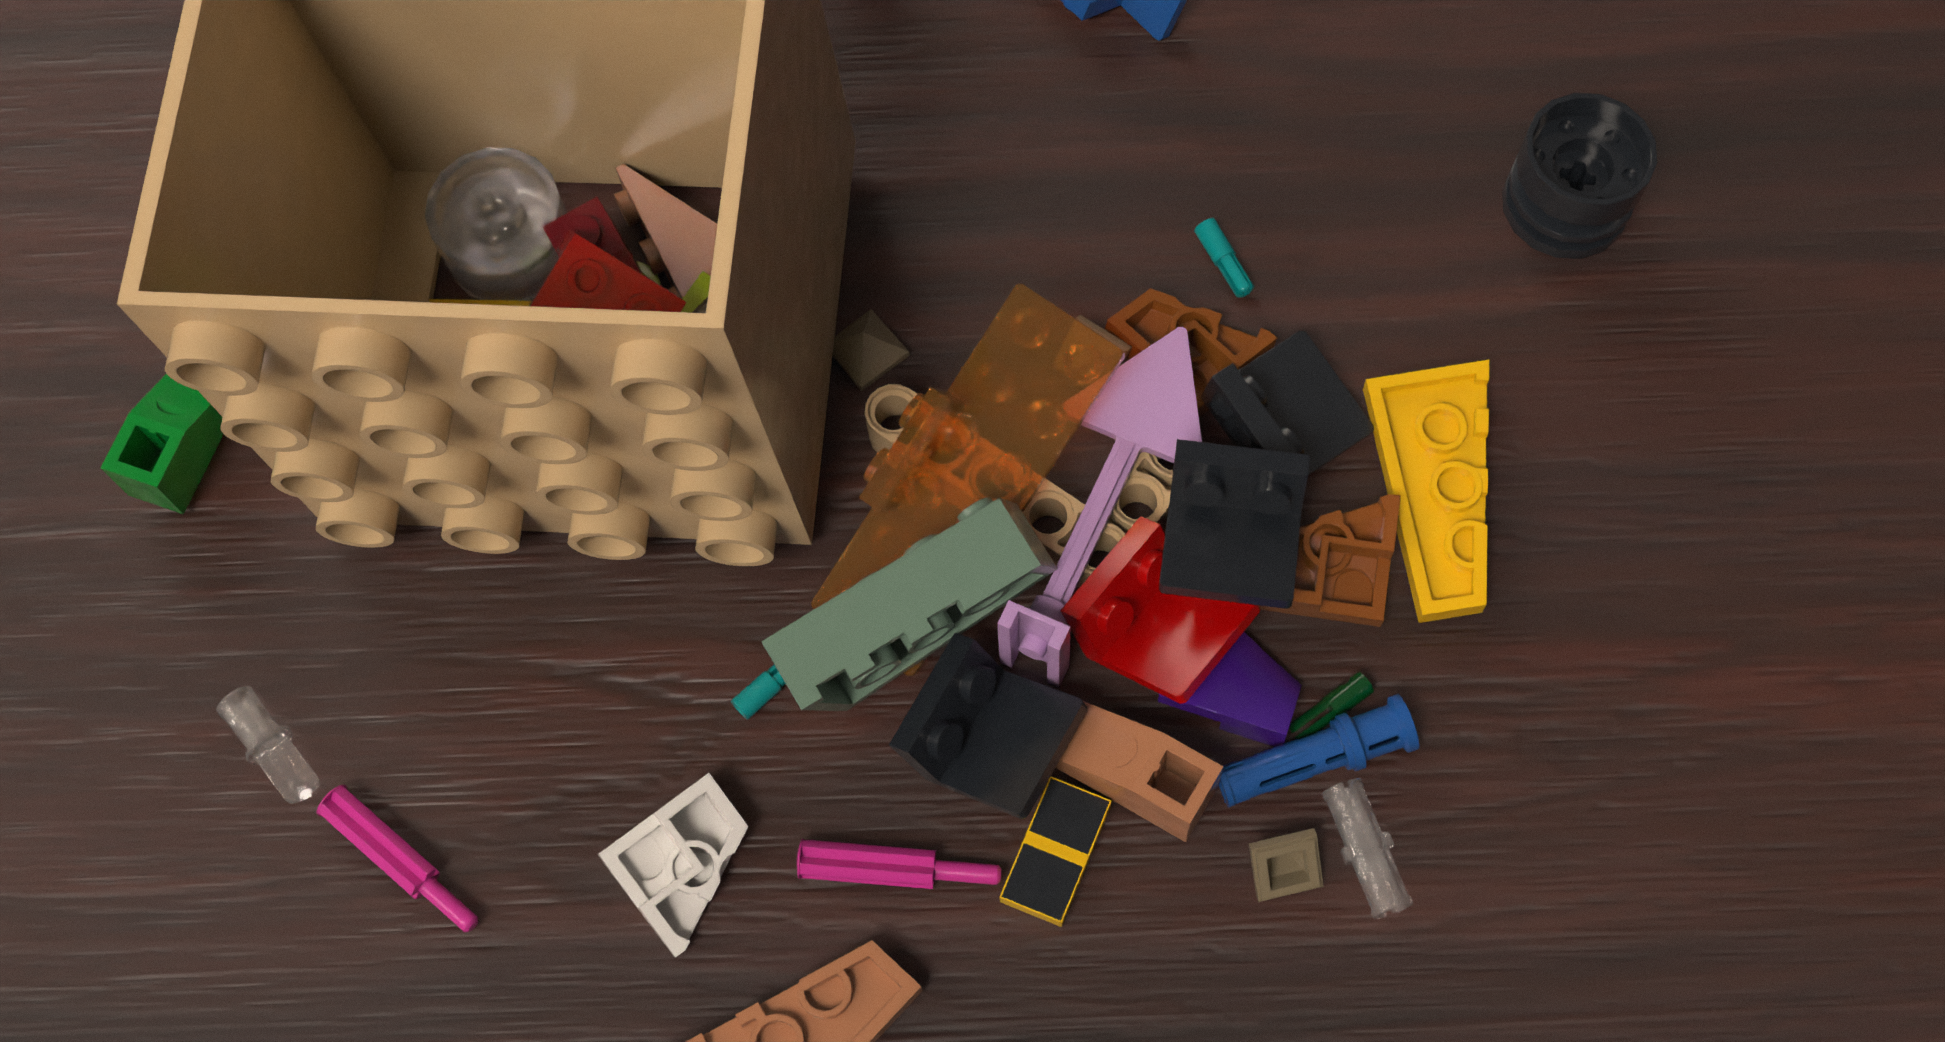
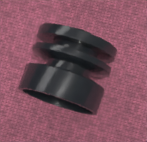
(1579, 175)

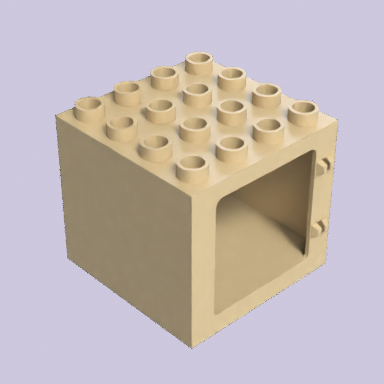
(298, 267)

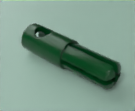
(1336, 702)

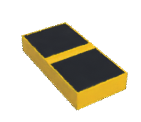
(1055, 851)

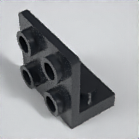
(1288, 404)
(1234, 524)
(987, 729)

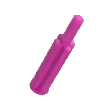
(392, 854)
(886, 865)

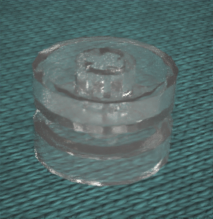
(490, 222)

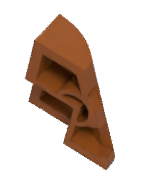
(1210, 343)
(1346, 564)

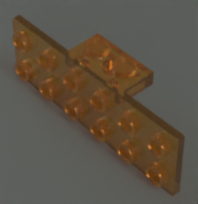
(982, 437)

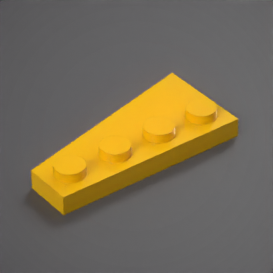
(1434, 456)

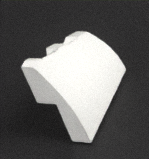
(677, 859)

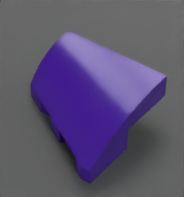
(1246, 694)

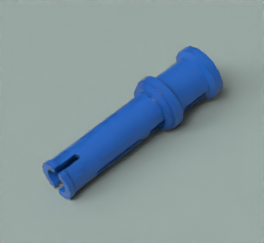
(1346, 743)

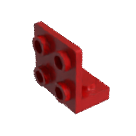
(597, 280)
(1147, 634)

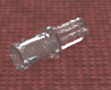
(268, 744)

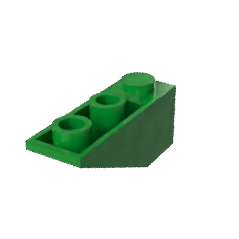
(165, 446)

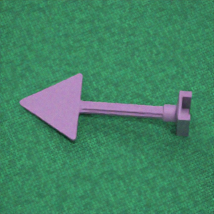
(1143, 410)

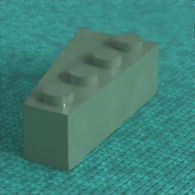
(909, 607)

